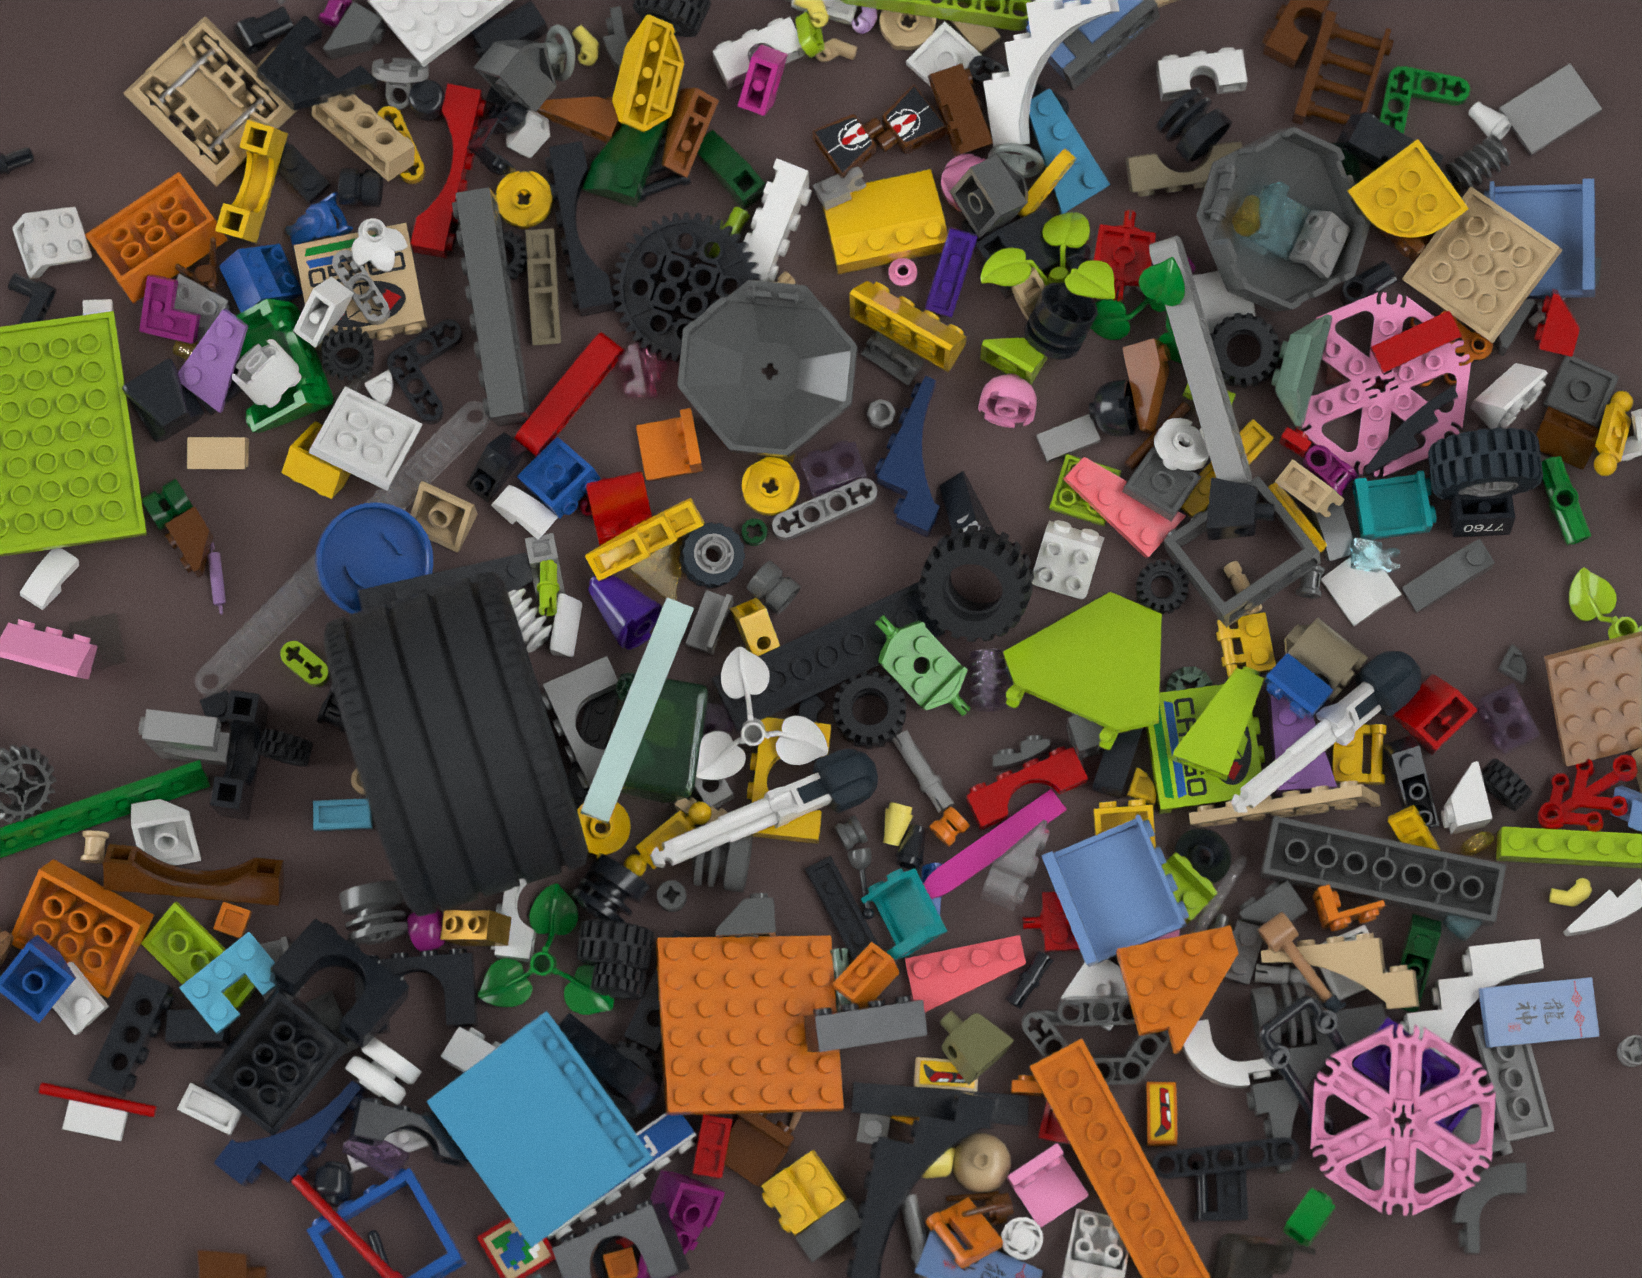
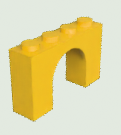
(264, 152)
(802, 829)

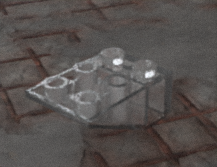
(1009, 872)

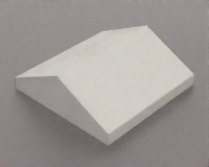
(1359, 591)

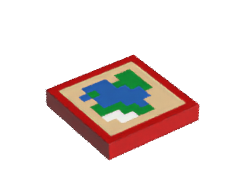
(512, 1253)

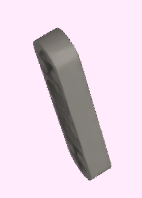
(822, 504)

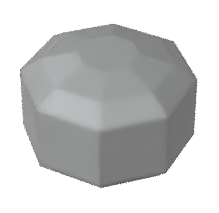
(881, 414)

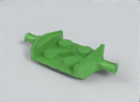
(943, 674)

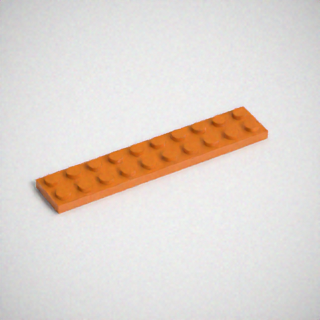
(1116, 1165)

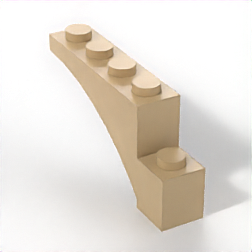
(1360, 961)

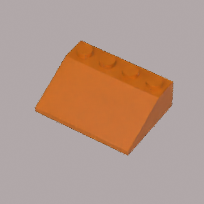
(155, 235)
(83, 924)

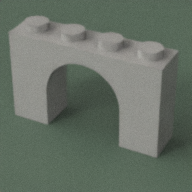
(566, 698)
(185, 737)

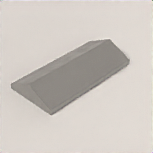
(1518, 1087)

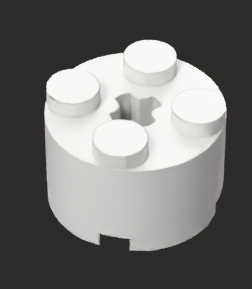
(266, 373)

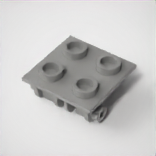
(199, 300)

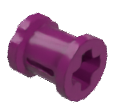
(334, 12)

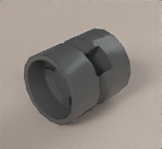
(772, 586)

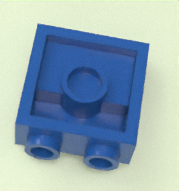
(558, 477)

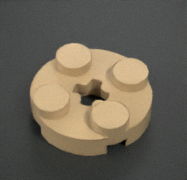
(902, 37)

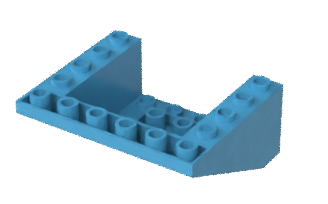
(539, 1129)

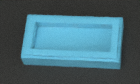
(342, 815)

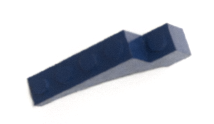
(904, 465)
(292, 1149)

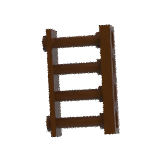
(1323, 56)

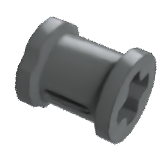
(1310, 584)

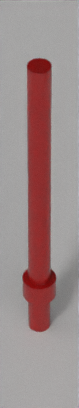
(343, 1228)

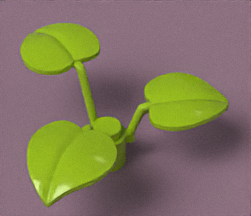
(1069, 229)
(1595, 597)

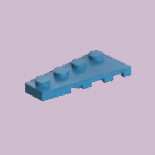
(1054, 134)

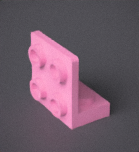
(1047, 1186)

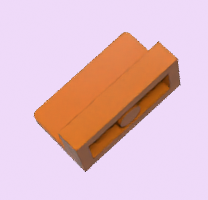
(867, 976)

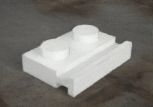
(79, 1003)

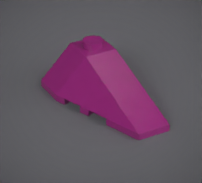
(690, 1207)

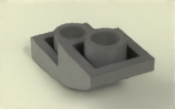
(1335, 532)
(1029, 750)

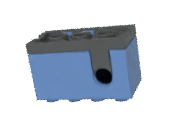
(1100, 39)

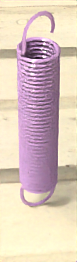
(216, 578)

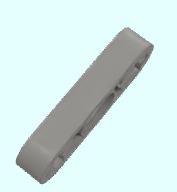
(364, 308)

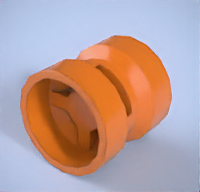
(945, 831)

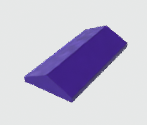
(1434, 1071)

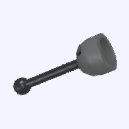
(860, 860)

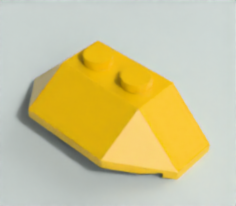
(648, 75)

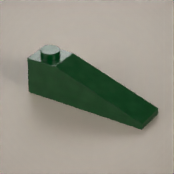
(624, 164)

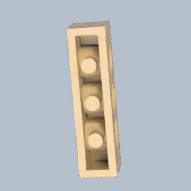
(366, 134)

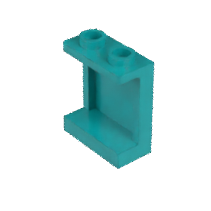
(1393, 506)
(906, 912)

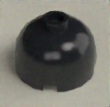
(1114, 409)

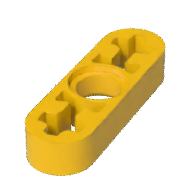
(400, 124)
(1047, 181)

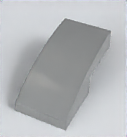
(540, 551)

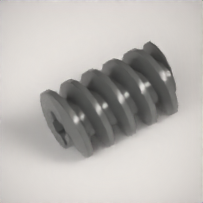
(1477, 163)

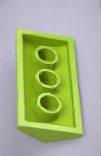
(187, 948)

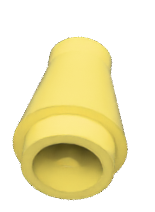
(896, 823)

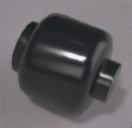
(426, 100)
(334, 1183)

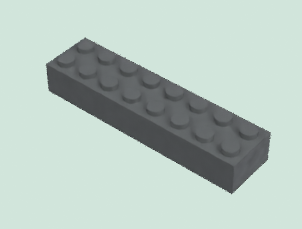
(493, 307)
(1382, 870)

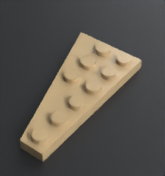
(1290, 805)

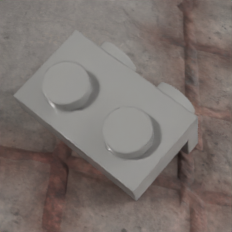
(1320, 242)

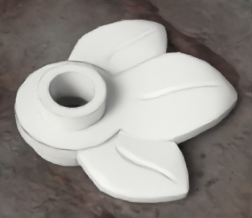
(377, 249)

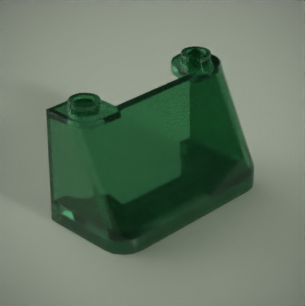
(671, 744)

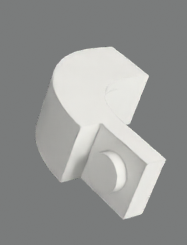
(1215, 1067)

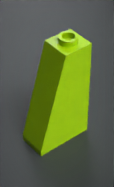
(1220, 728)

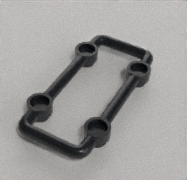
(1278, 1055)

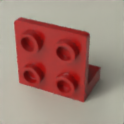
(618, 504)

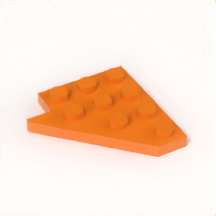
(1175, 980)

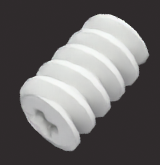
(530, 626)

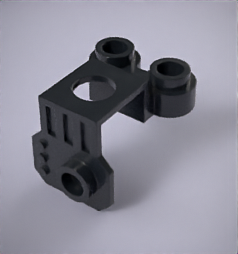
(500, 121)

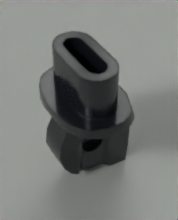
(1077, 256)

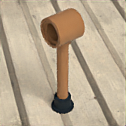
(1279, 934)

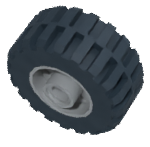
(1485, 463)

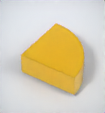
(1142, 787)

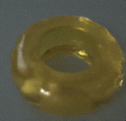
(1476, 843)

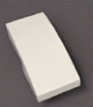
(521, 507)
(48, 576)

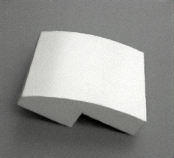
(1218, 302)

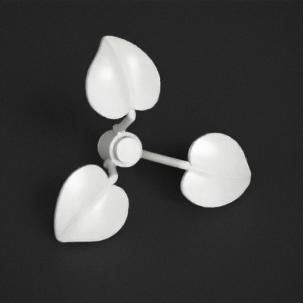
(797, 742)

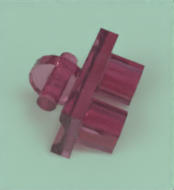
(645, 369)

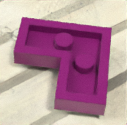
(161, 317)

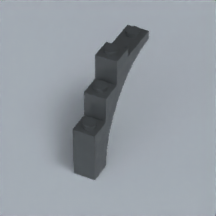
(1277, 1097)

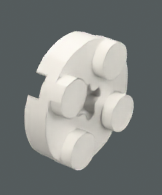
(1174, 454)

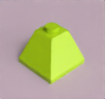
(1013, 357)

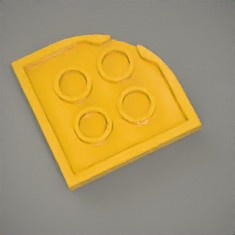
(1408, 195)

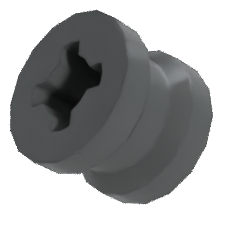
(850, 833)
(672, 902)

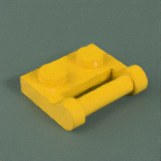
(1348, 759)

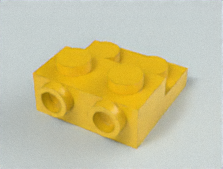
(1111, 816)
(803, 1193)

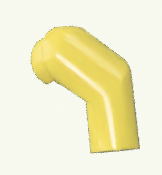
(816, 10)
(589, 47)
(1573, 896)

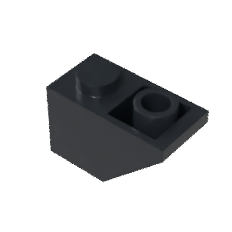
(495, 466)

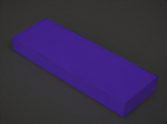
(951, 272)

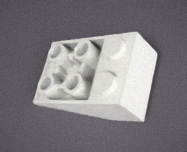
(1508, 394)
(1094, 1248)

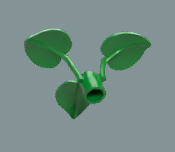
(1161, 286)
(508, 984)

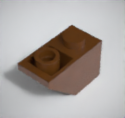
(193, 538)

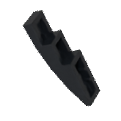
(1403, 439)

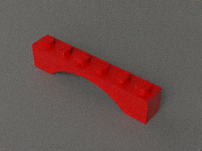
(435, 225)

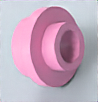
(907, 279)

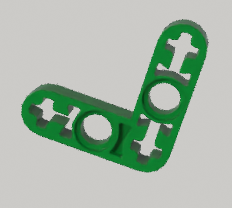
(1413, 89)

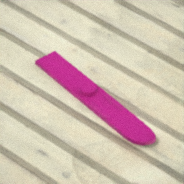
(992, 845)

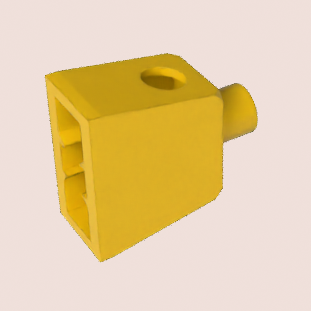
(754, 623)

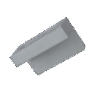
(709, 622)

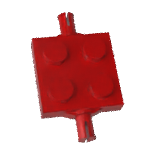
(1125, 251)
(1053, 925)

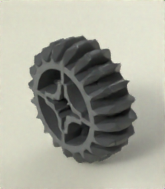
(35, 785)

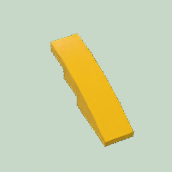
(644, 539)

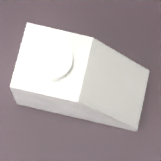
(322, 311)

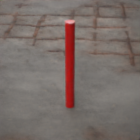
(97, 1099)

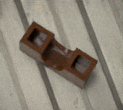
(1285, 41)

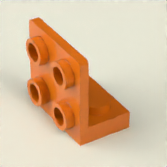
(669, 447)
(1328, 901)

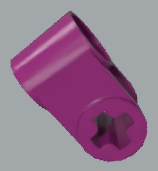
(1331, 470)

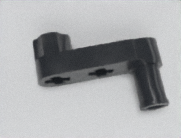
(40, 296)

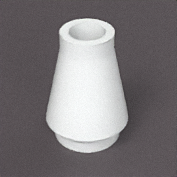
(1490, 120)

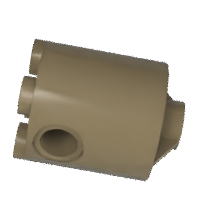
(1325, 654)

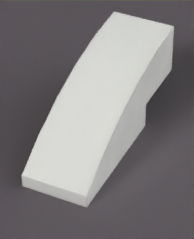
(1607, 910)

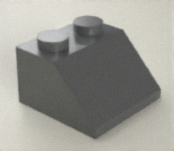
(750, 918)

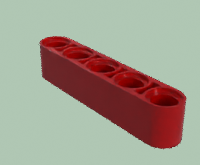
(569, 394)

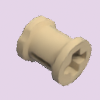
(94, 846)

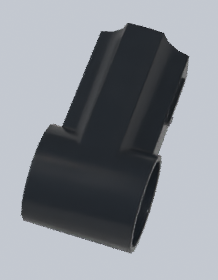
(257, 32)
(1369, 282)

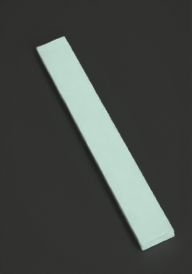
(637, 710)

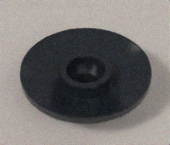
(1191, 846)

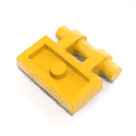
(1255, 644)

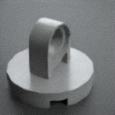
(399, 74)

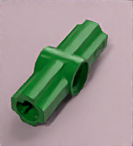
(1570, 517)

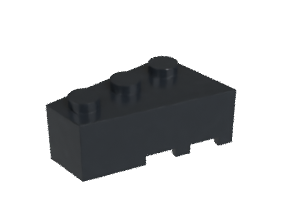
(1374, 141)

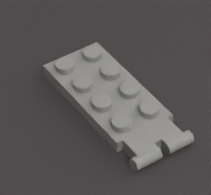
(1427, 1167)

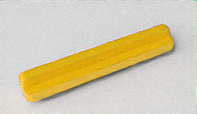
(1299, 517)

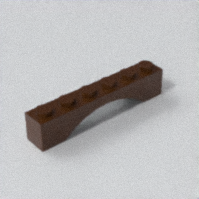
(136, 871)

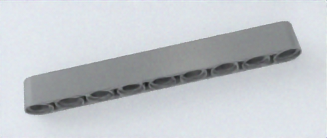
(1204, 371)

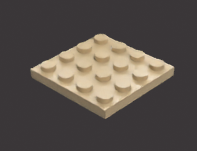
(1482, 265)

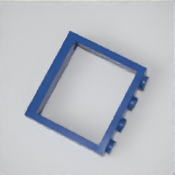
(438, 1269)

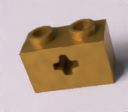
(476, 928)

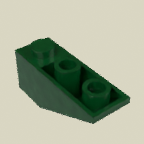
(731, 170)
(1420, 950)

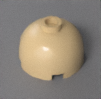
(981, 1163)

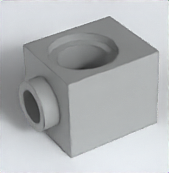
(717, 798)

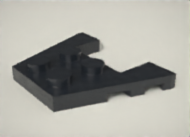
(301, 78)

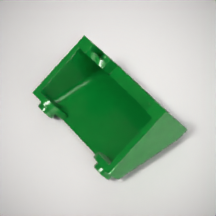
(312, 393)

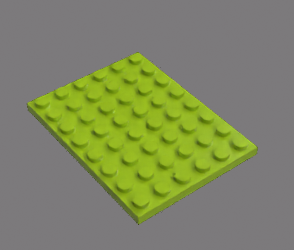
(65, 437)

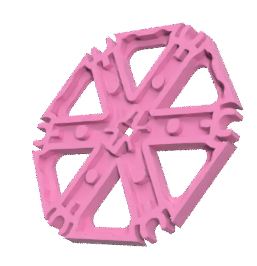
(1400, 401)
(1426, 1133)

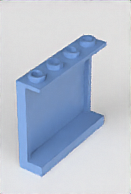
(1567, 219)
(1115, 890)

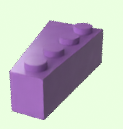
(1285, 731)

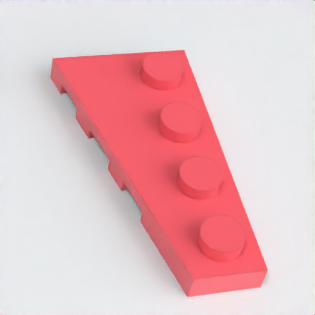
(1133, 520)
(957, 971)

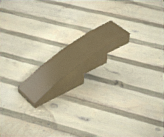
(543, 286)

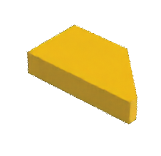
(1412, 829)

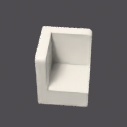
(529, 134)

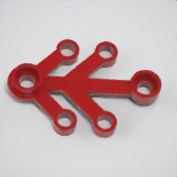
(1586, 796)

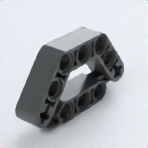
(1054, 1017)

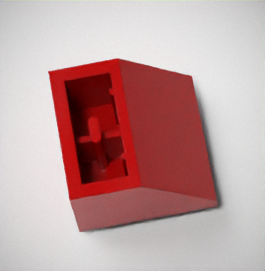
(1435, 713)

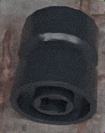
(360, 187)

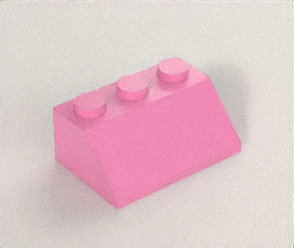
(48, 649)

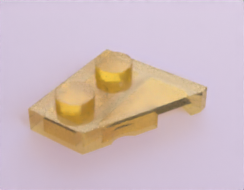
(661, 570)

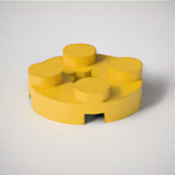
(524, 215)
(762, 472)

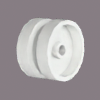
(383, 1070)

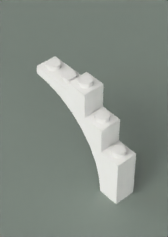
(1010, 96)
(1486, 967)

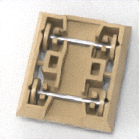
(206, 99)

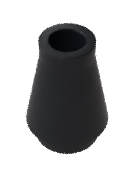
(911, 851)

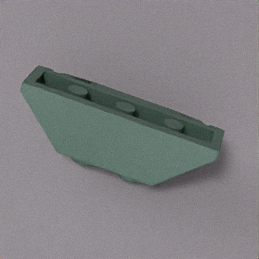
(1300, 368)

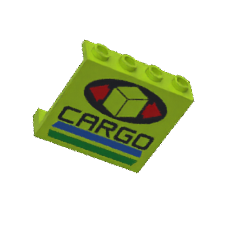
(1184, 786)

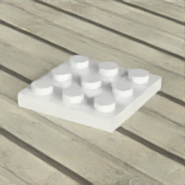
(365, 438)

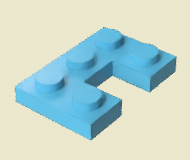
(207, 986)

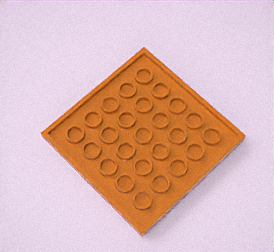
(739, 1026)

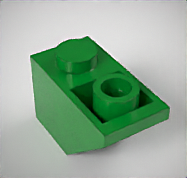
(1310, 1217)

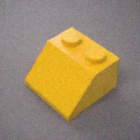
(311, 470)

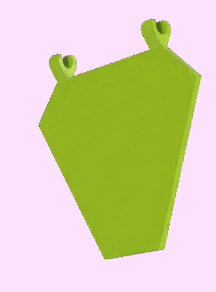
(1094, 665)

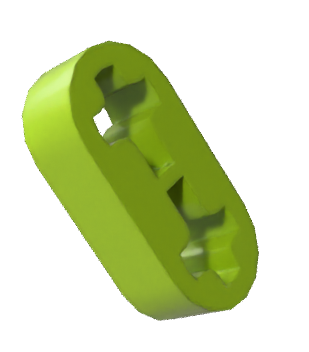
(808, 35)
(300, 668)

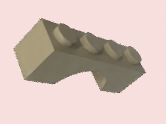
(1149, 173)

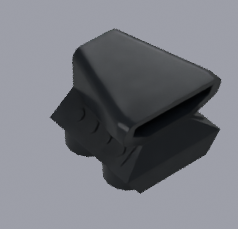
(163, 401)

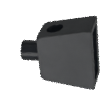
(1235, 510)

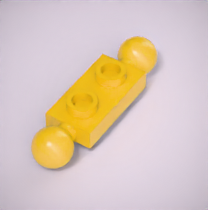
(1613, 433)
(698, 813)

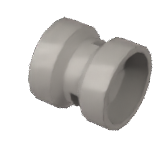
(1633, 1045)

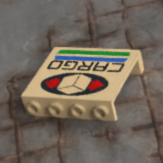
(397, 287)

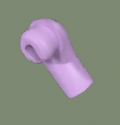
(865, 20)

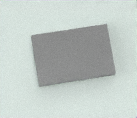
(1550, 109)

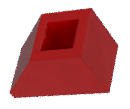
(1559, 326)

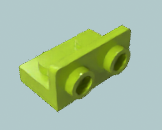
(1192, 887)

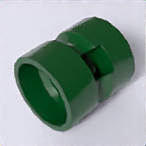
(176, 498)

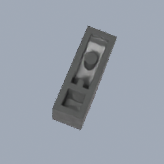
(1449, 575)

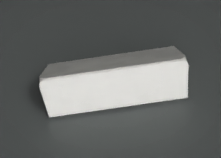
(565, 626)

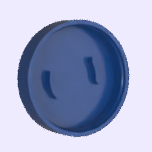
(369, 549)

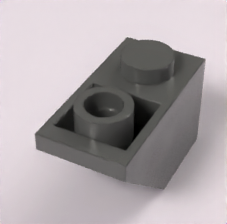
(1277, 899)

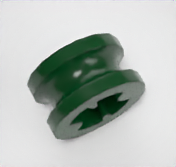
(756, 540)

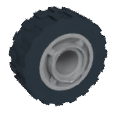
(726, 545)

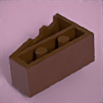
(960, 109)

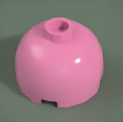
(1008, 401)

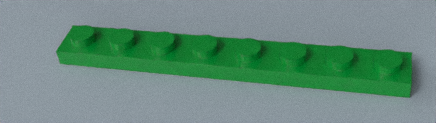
(101, 808)

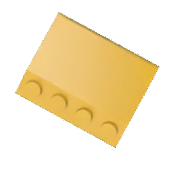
(887, 223)
(906, 325)

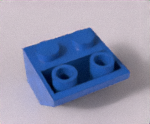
(260, 275)
(1297, 686)

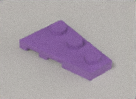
(213, 360)

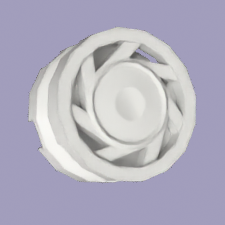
(1022, 1238)

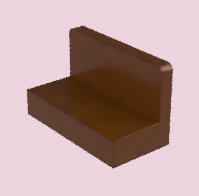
(1567, 438)

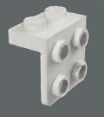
(1067, 559)

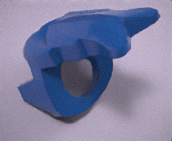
(319, 222)

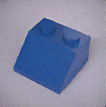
(36, 978)

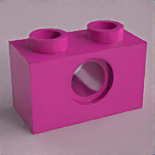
(762, 80)

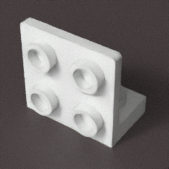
(50, 239)

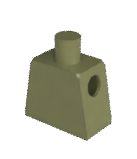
(973, 1044)

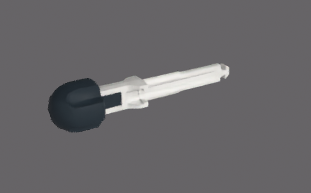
(1381, 688)
(837, 781)

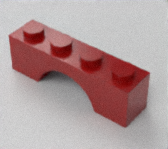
(1059, 771)

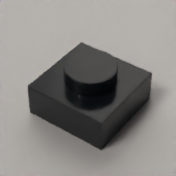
(216, 706)

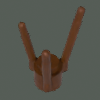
(204, 274)
(998, 1205)

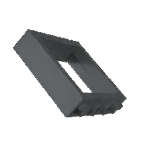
(1262, 588)

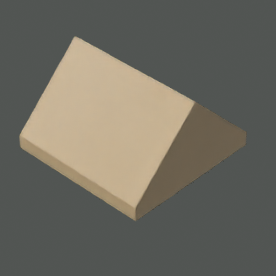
(443, 516)

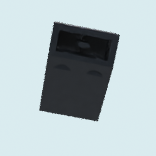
(1024, 235)

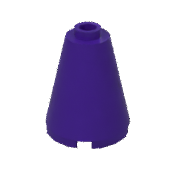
(625, 610)

